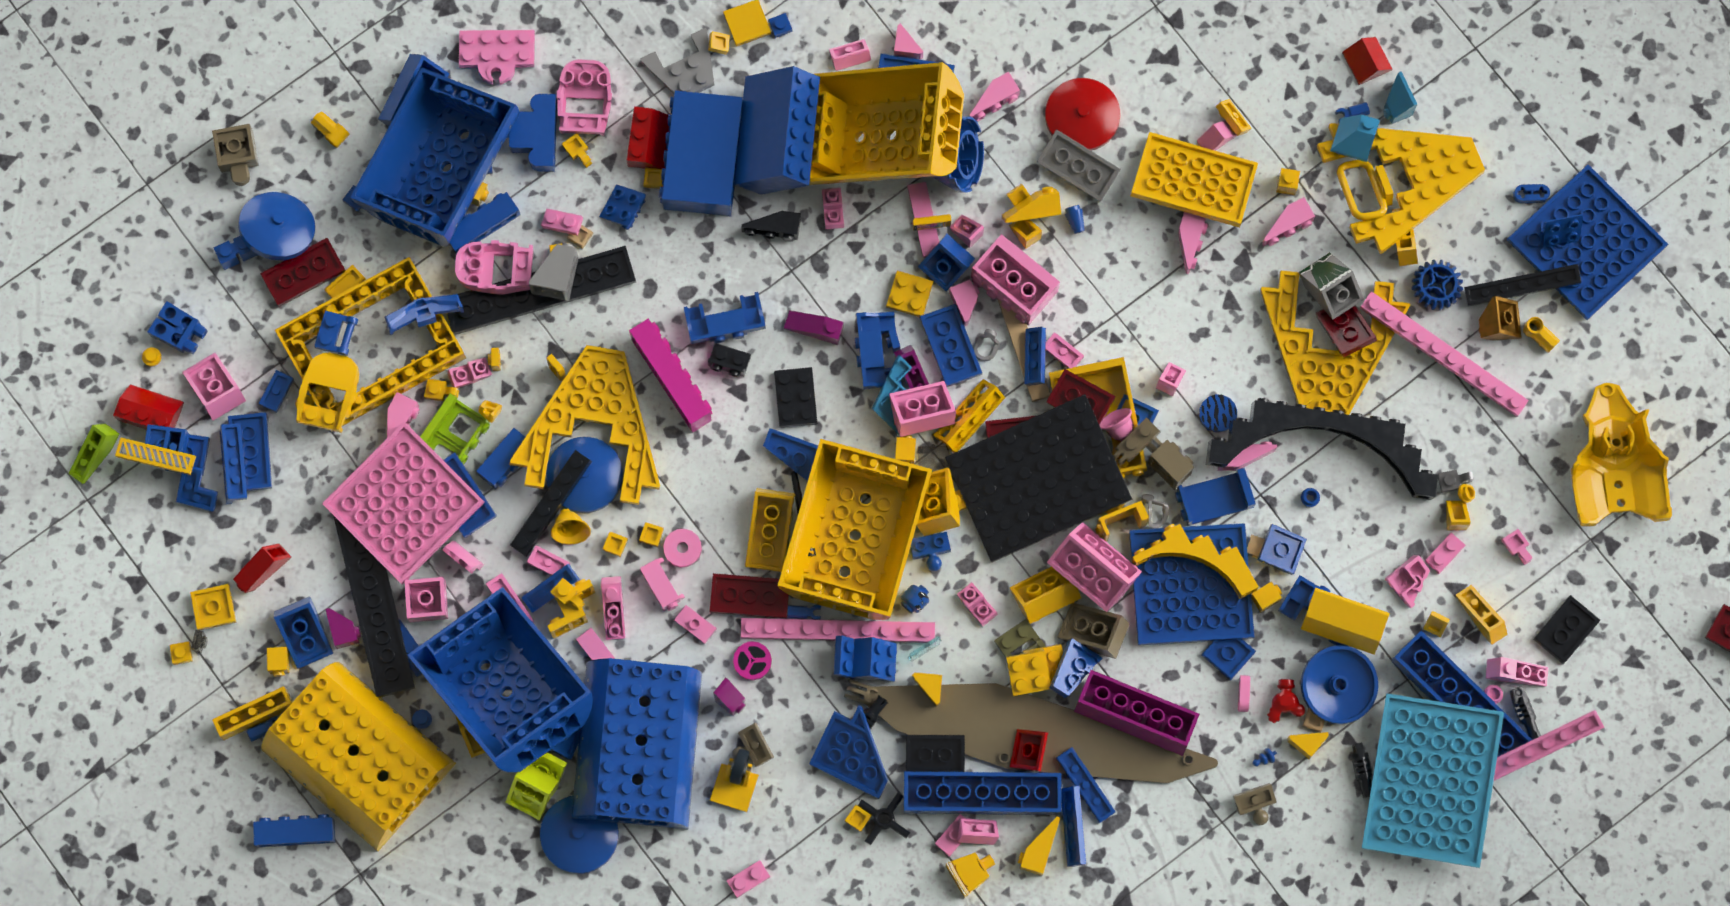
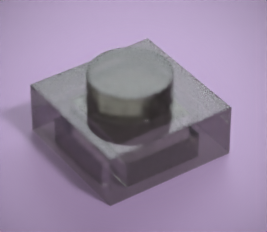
(199, 641)

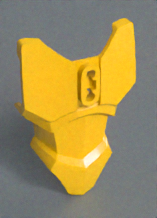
(1619, 454)

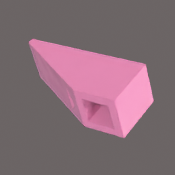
(997, 94)
(1293, 217)
(1189, 237)
(401, 410)
(1250, 455)
(613, 607)
(1516, 671)

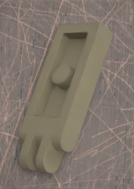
(1136, 441)

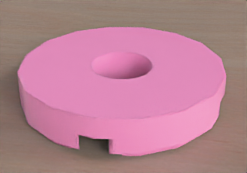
(682, 559)

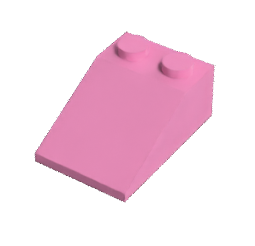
(214, 386)

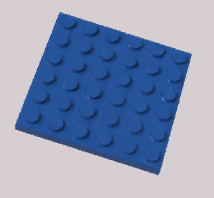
(1611, 245)
(1186, 599)

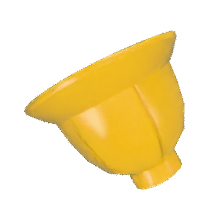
(570, 528)

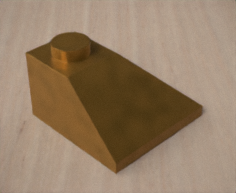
(1500, 320)

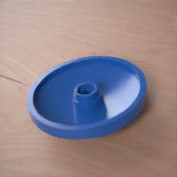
(276, 226)
(600, 481)
(1339, 684)
(576, 844)

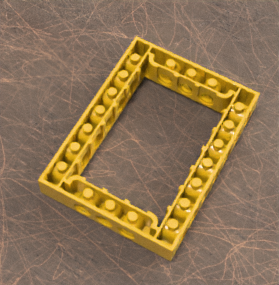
(352, 302)

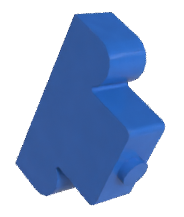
(536, 133)

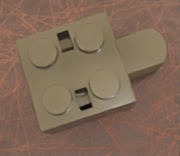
(238, 152)
(1169, 462)

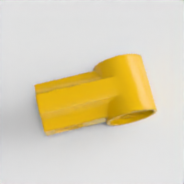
(333, 132)
(1542, 336)

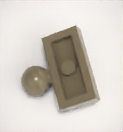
(755, 744)
(1254, 801)

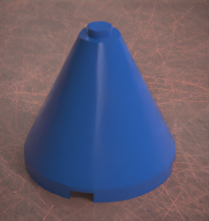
(969, 158)

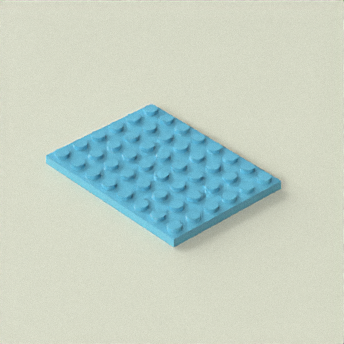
(1433, 780)

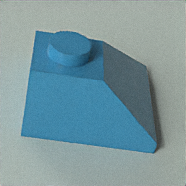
(1400, 101)
(1355, 136)

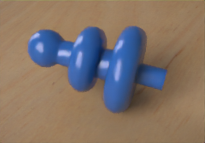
(1269, 756)

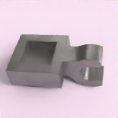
(1451, 480)

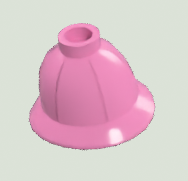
(1118, 424)

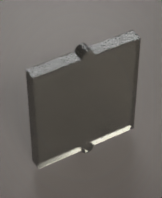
(933, 457)

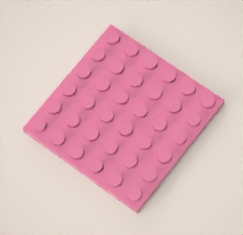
(403, 502)

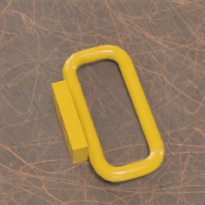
(1379, 183)

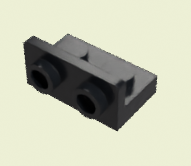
(729, 360)

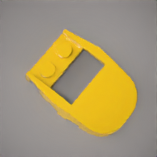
(333, 372)

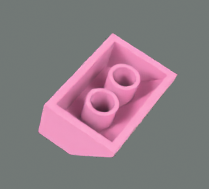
(922, 408)

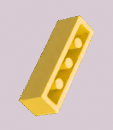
(252, 713)

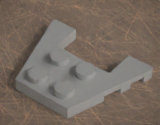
(688, 74)

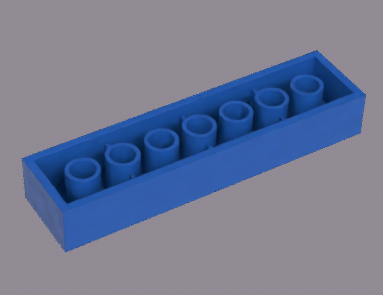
(1445, 682)
(982, 793)

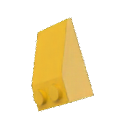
(940, 504)

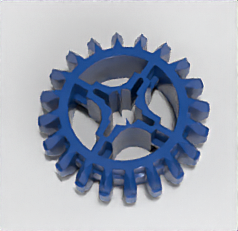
(1431, 270)

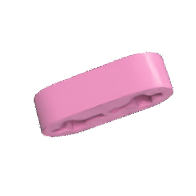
(1244, 693)

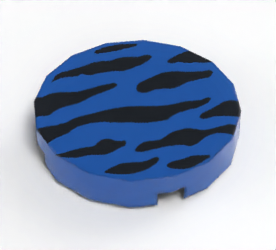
(1217, 413)

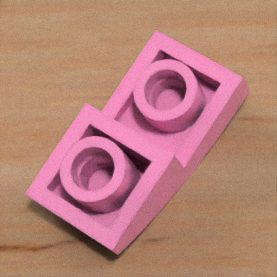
(833, 208)
(469, 373)
(977, 604)

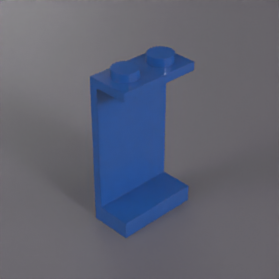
(1215, 498)

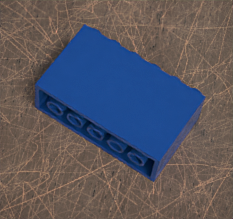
(777, 130)
(701, 153)

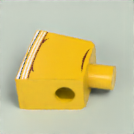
(970, 872)

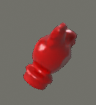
(1285, 702)

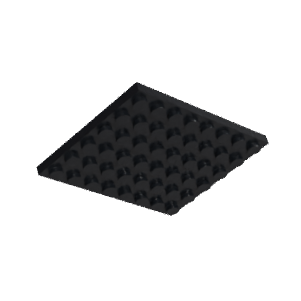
(1038, 478)

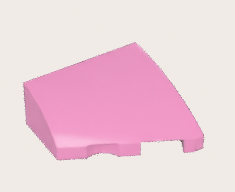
(462, 556)
(1408, 579)

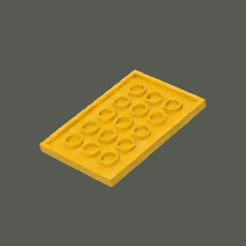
(1194, 179)

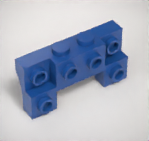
(725, 324)
(870, 345)
(1299, 598)

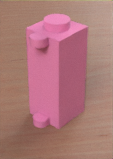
(661, 585)

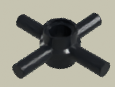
(888, 811)

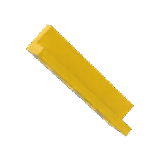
(972, 417)

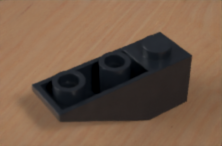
(779, 224)

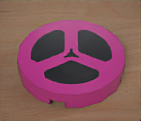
(752, 660)

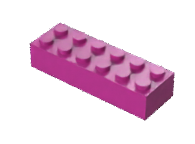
(670, 375)

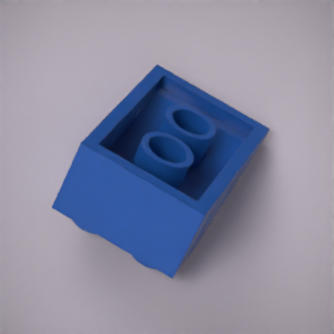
(303, 632)

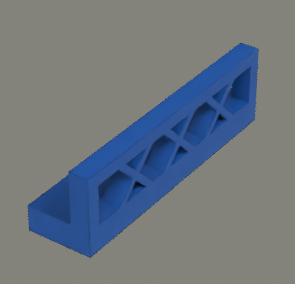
(233, 462)

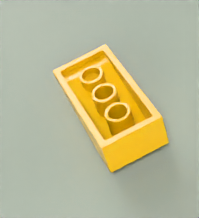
(769, 529)

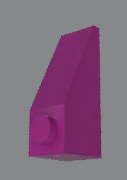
(815, 326)
(916, 375)
(729, 697)

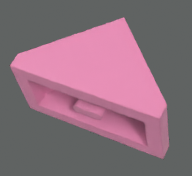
(905, 45)
(1216, 136)
(967, 230)
(1170, 379)

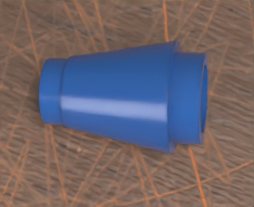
(1075, 218)

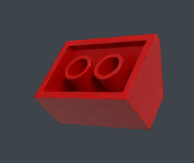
(647, 138)
(147, 407)

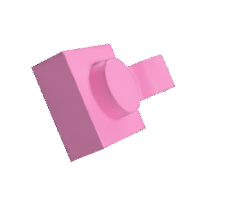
(1517, 544)

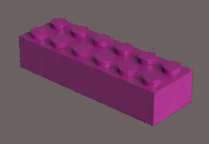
(1136, 712)

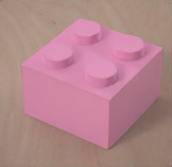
(426, 599)

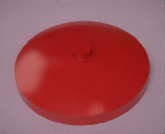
(1083, 112)

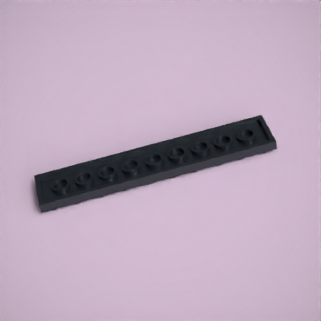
(592, 276)
(376, 617)

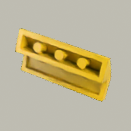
(1345, 621)

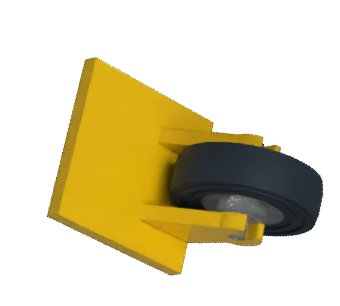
(735, 783)

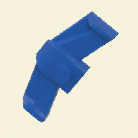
(423, 311)

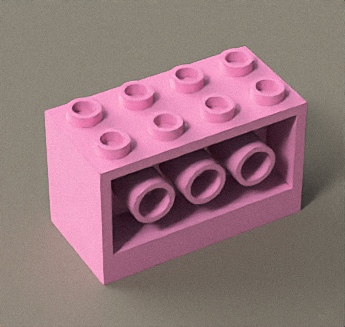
(1017, 268)
(1094, 567)

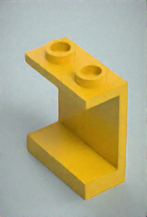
(1136, 509)

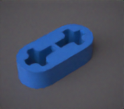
(1531, 198)

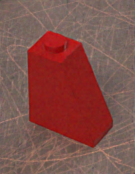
(261, 567)

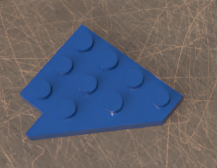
(851, 753)

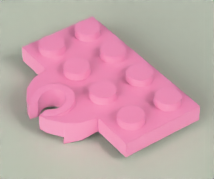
(496, 52)

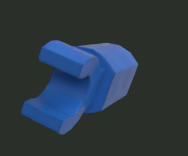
(1359, 109)
(803, 612)
(260, 730)

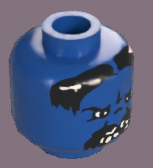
(915, 598)

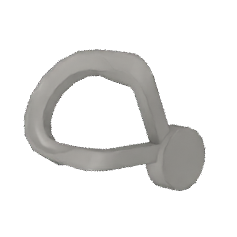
(987, 334)
(1149, 499)

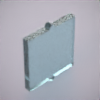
(924, 649)

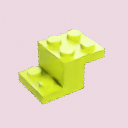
(536, 785)

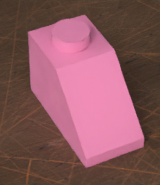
(965, 297)

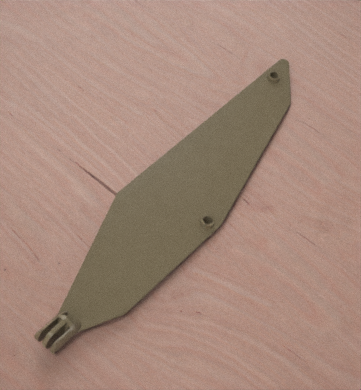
(991, 718)

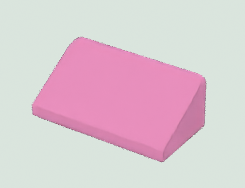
(850, 54)
(977, 831)

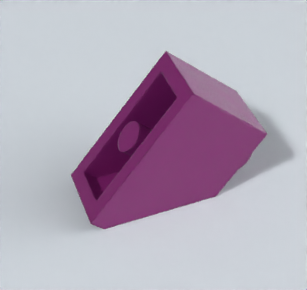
(342, 630)

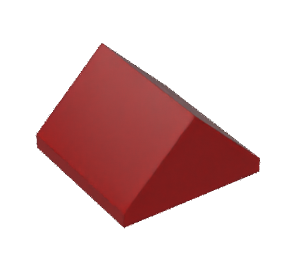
(1366, 59)
(1028, 750)

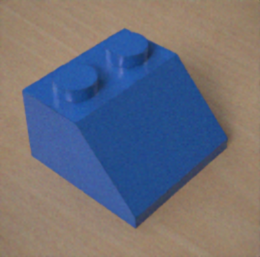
(946, 262)

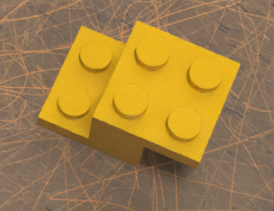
(572, 616)
(1033, 669)

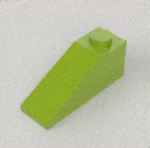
(93, 451)

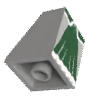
(1332, 285)

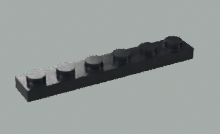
(1523, 284)
(551, 503)

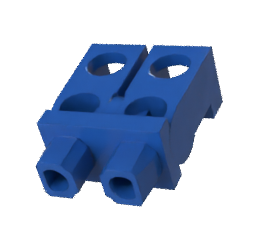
(182, 333)

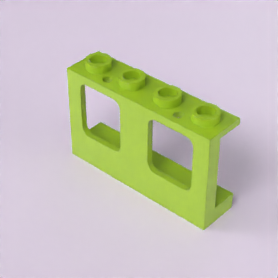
(438, 429)

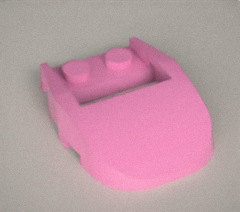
(584, 81)
(476, 263)

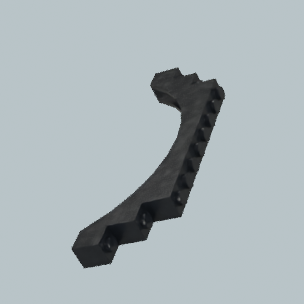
(1379, 435)

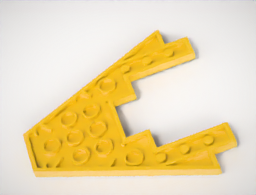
(1436, 170)
(1317, 374)
(595, 392)

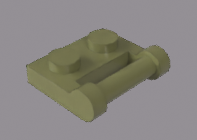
(1017, 637)

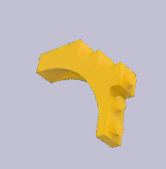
(1228, 564)

